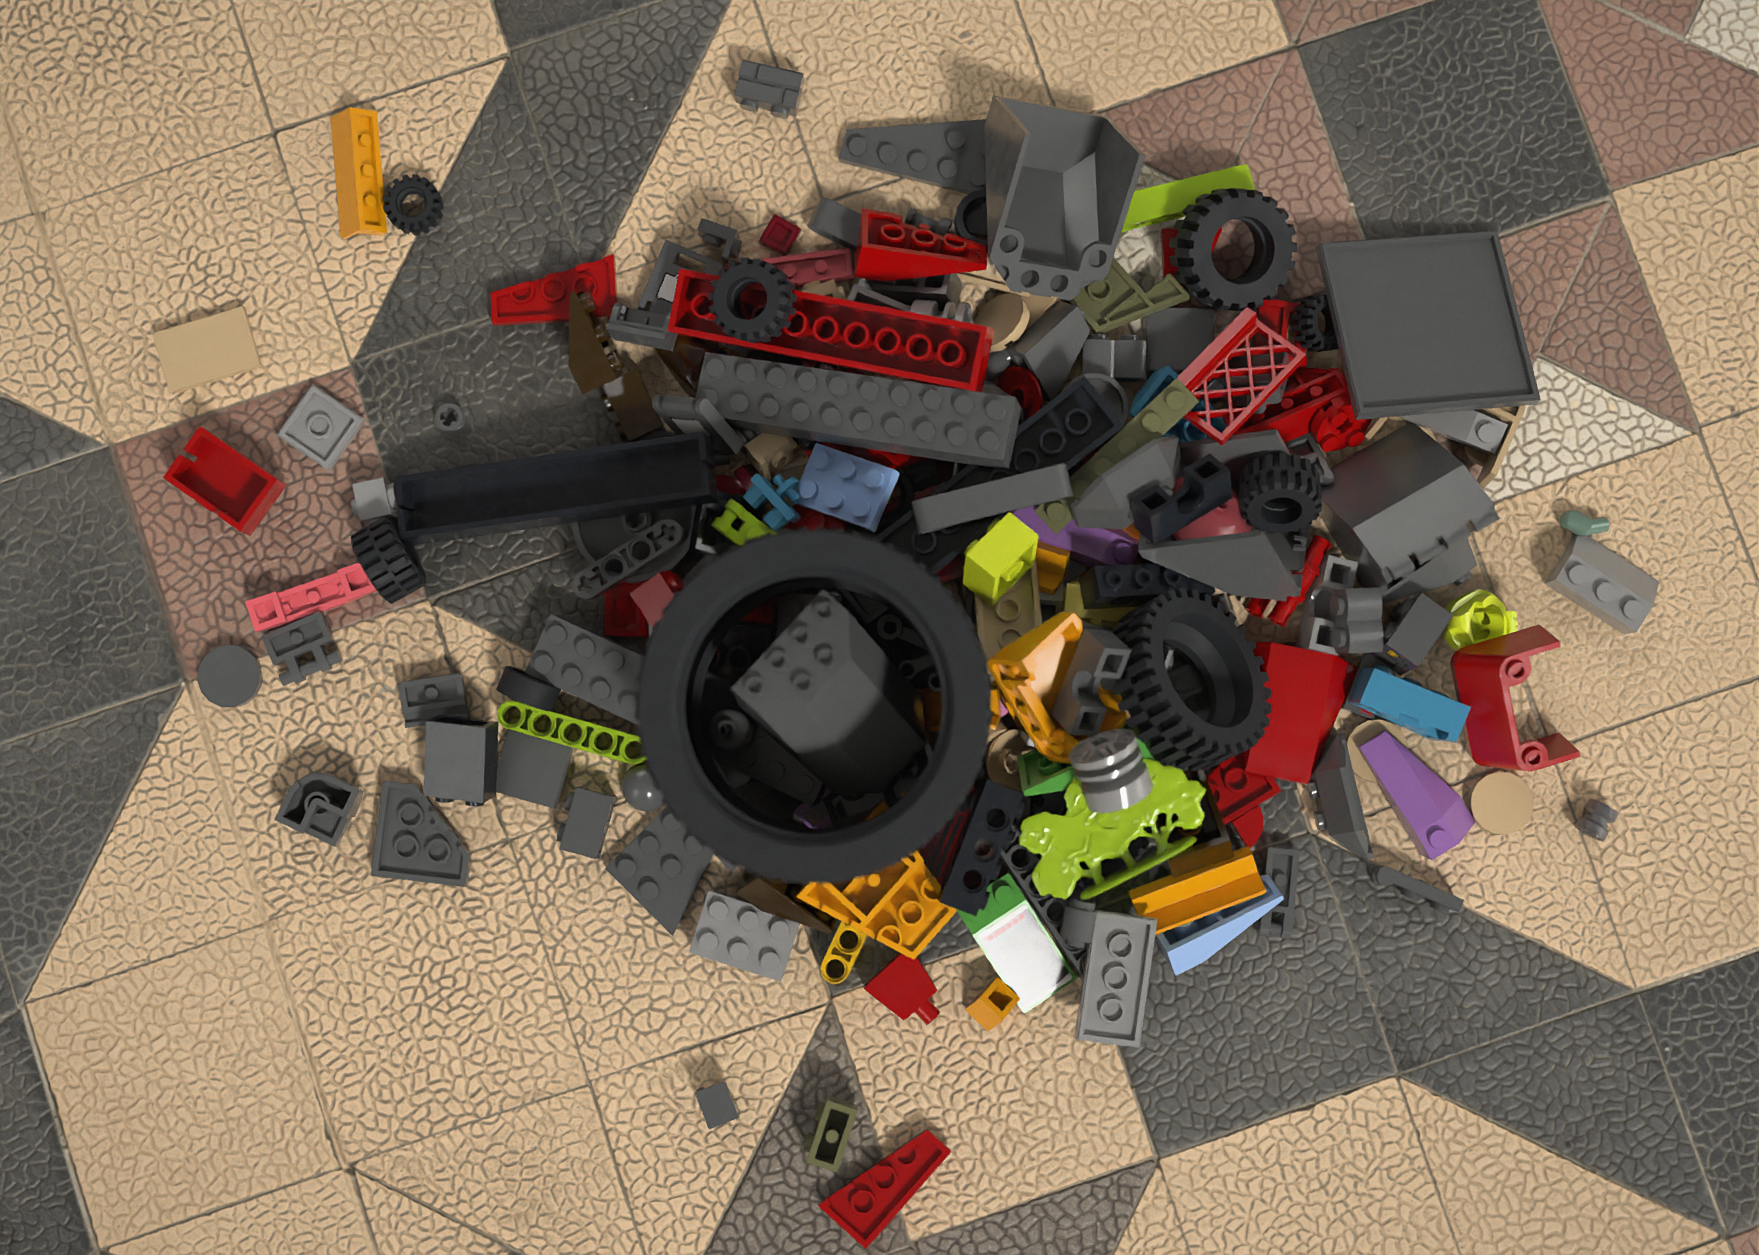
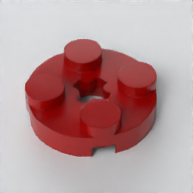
(1337, 426)

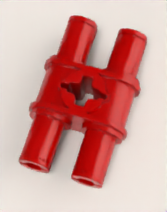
(1283, 609)

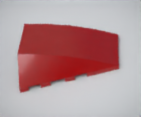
(1305, 703)

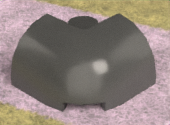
(320, 806)

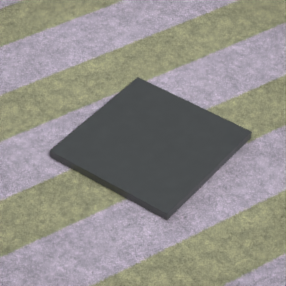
(1427, 324)

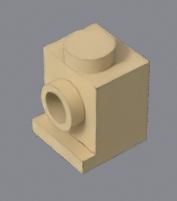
(770, 453)

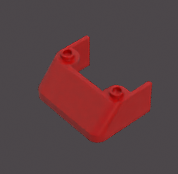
(1483, 682)

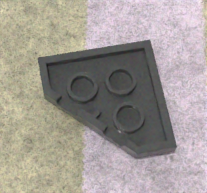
(416, 840)

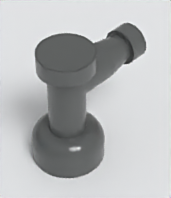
(939, 227)

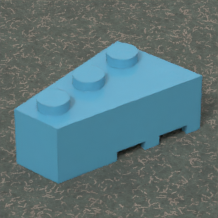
(1409, 704)

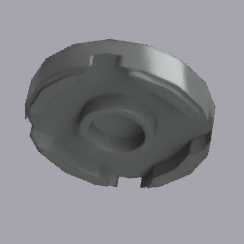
(230, 676)

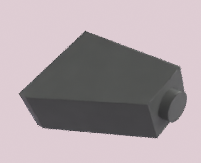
(1051, 346)

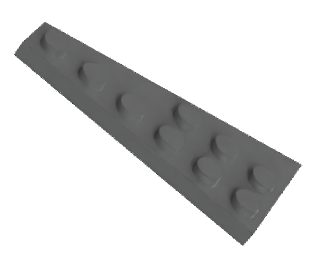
(929, 153)
(666, 863)

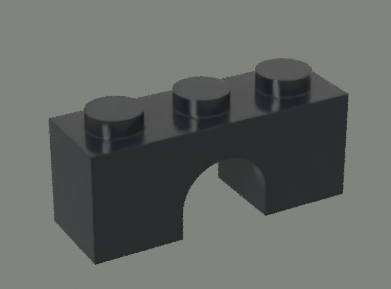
(1204, 489)

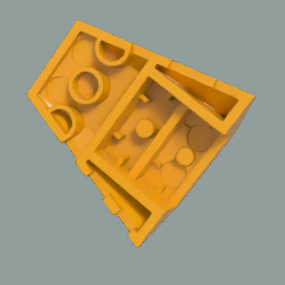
(889, 905)

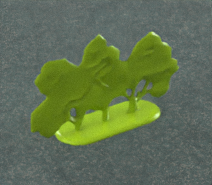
(1101, 836)

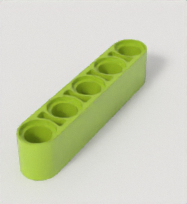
(1168, 200)
(559, 728)

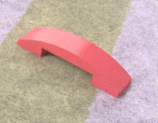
(309, 598)

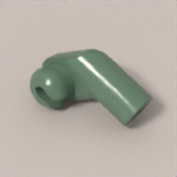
(1582, 524)

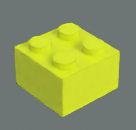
(999, 558)

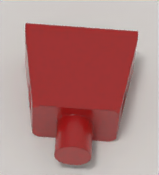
(904, 989)

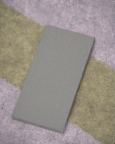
(1116, 979)

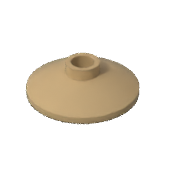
(1002, 758)

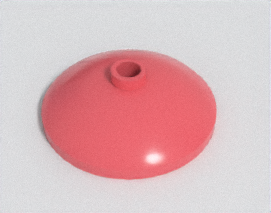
(1220, 521)

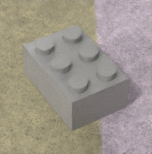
(743, 936)

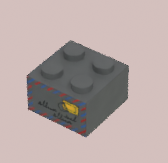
(1412, 632)

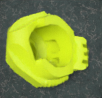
(1477, 618)

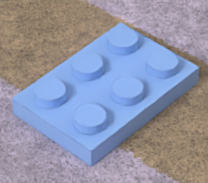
(846, 487)

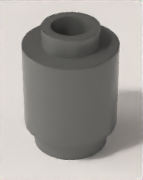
(1078, 923)

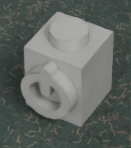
(374, 500)

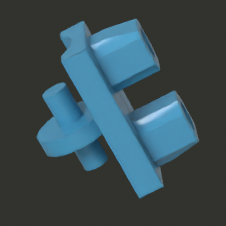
(763, 490)

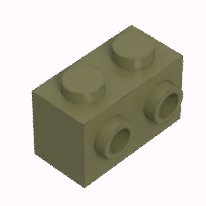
(832, 1133)

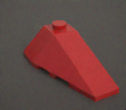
(901, 251)

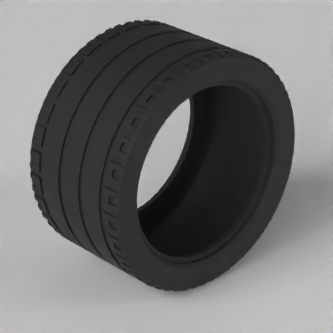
(675, 676)

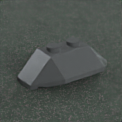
(1109, 497)
(1338, 799)

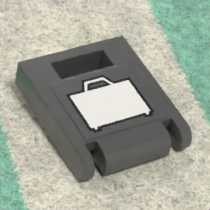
(664, 277)
(689, 416)

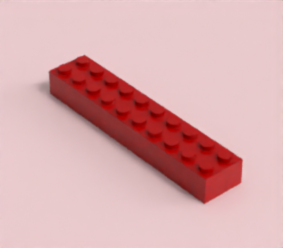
(847, 334)

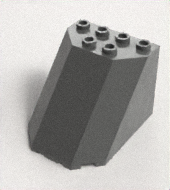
(1055, 195)
(835, 701)

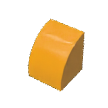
(992, 1004)

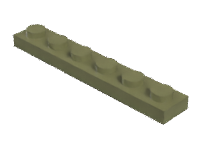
(1149, 424)

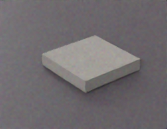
(321, 427)

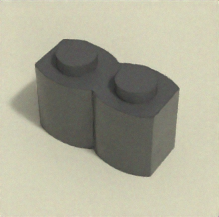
(1115, 358)
(1357, 620)

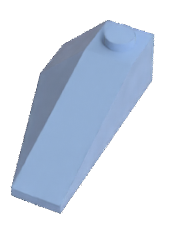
(1203, 937)

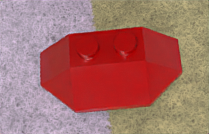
(1303, 397)

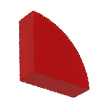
(1249, 826)

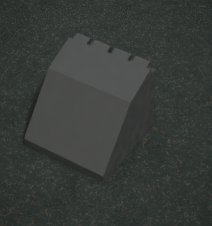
(1398, 504)
(1237, 563)

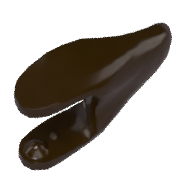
(685, 359)

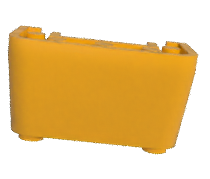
(1032, 676)

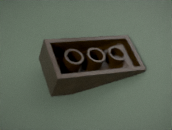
(1212, 837)

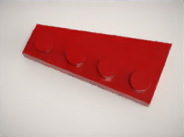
(880, 1192)

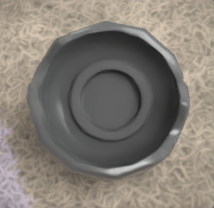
(639, 789)

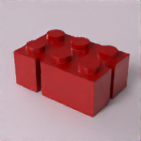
(225, 481)

